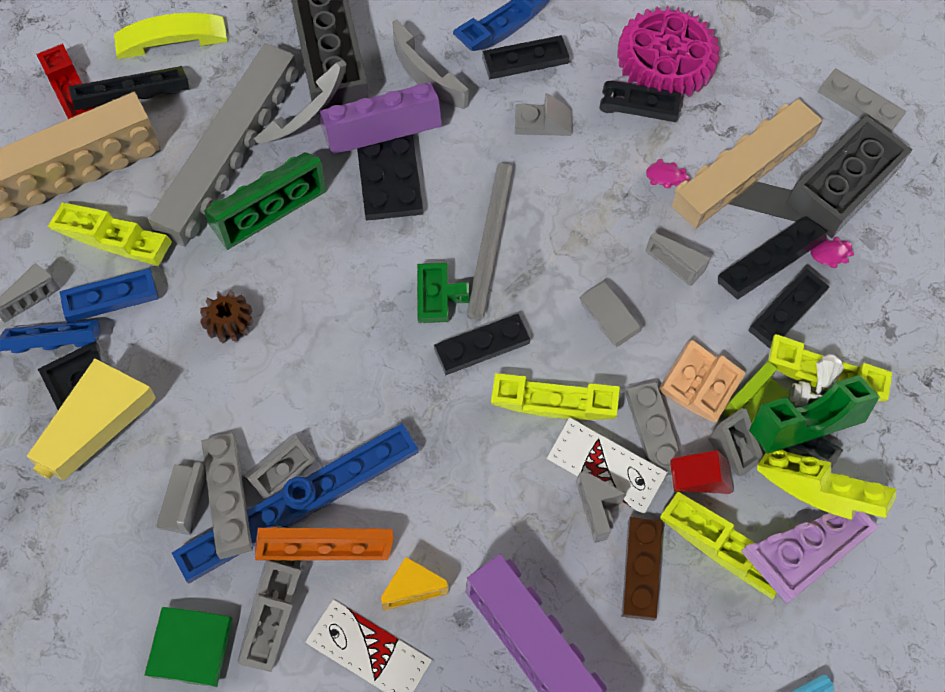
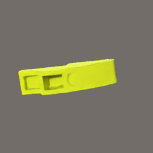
(816, 485)

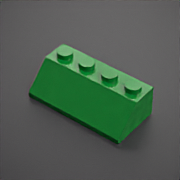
(266, 199)

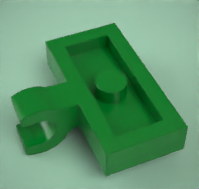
(435, 292)

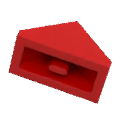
(702, 473)

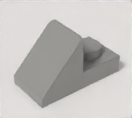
(545, 119)
(595, 497)

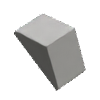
(737, 443)

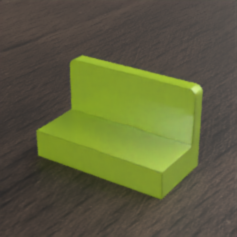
(756, 392)

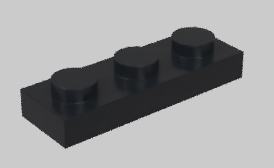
(525, 57)
(789, 307)
(481, 344)

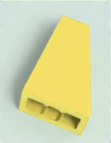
(88, 419)

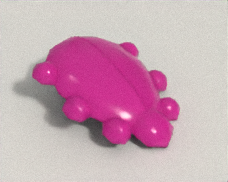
(666, 174)
(832, 252)

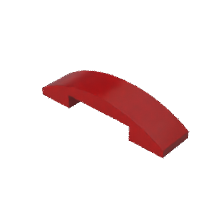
(61, 74)

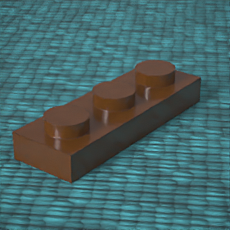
(642, 569)

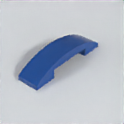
(498, 24)

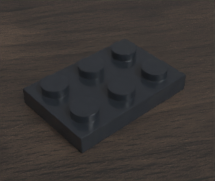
(390, 179)

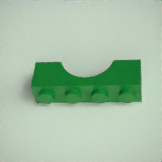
(841, 407)

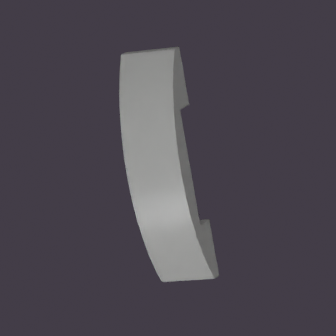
(329, 83)
(447, 88)

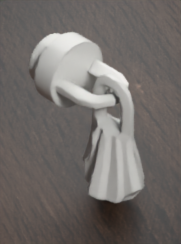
(828, 372)

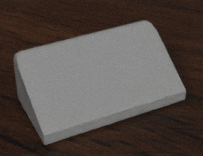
(279, 466)

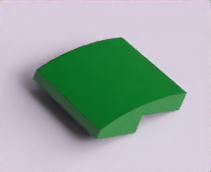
(189, 646)

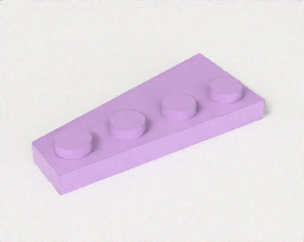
(803, 554)

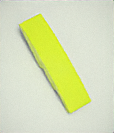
(110, 234)
(715, 539)

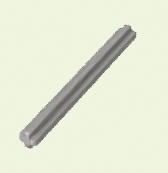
(489, 242)

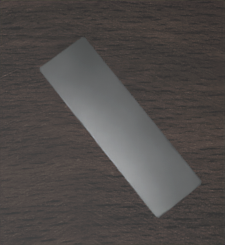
(767, 200)

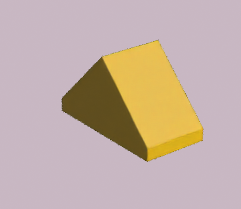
(411, 585)

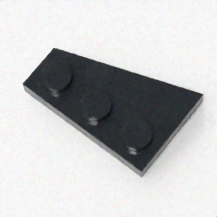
(66, 372)

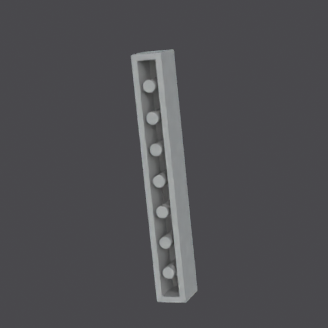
(224, 145)

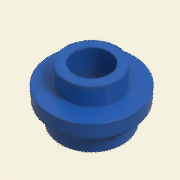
(295, 484)

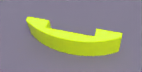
(169, 29)
(801, 365)
(555, 400)

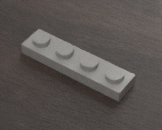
(226, 496)

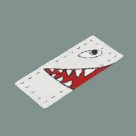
(584, 450)
(367, 650)

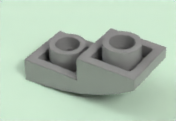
(610, 314)

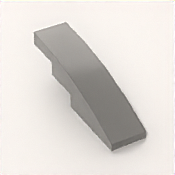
(269, 613)

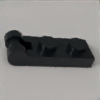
(640, 101)

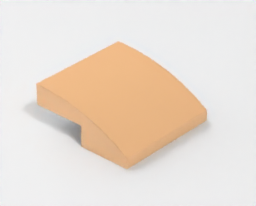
(702, 381)

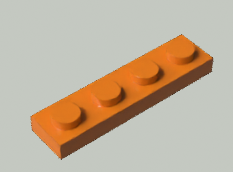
(323, 544)

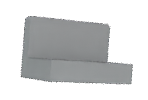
(182, 498)

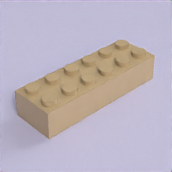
(74, 153)

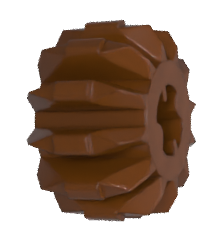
(215, 319)

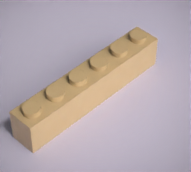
(745, 163)

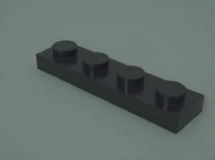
(144, 84)
(772, 257)

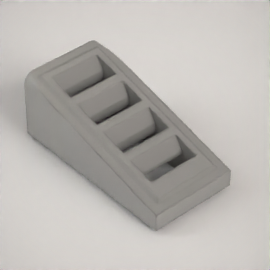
(678, 258)
(26, 292)

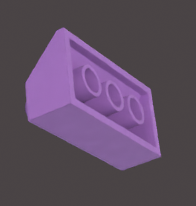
(380, 118)

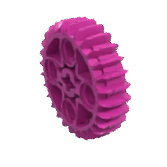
(668, 51)

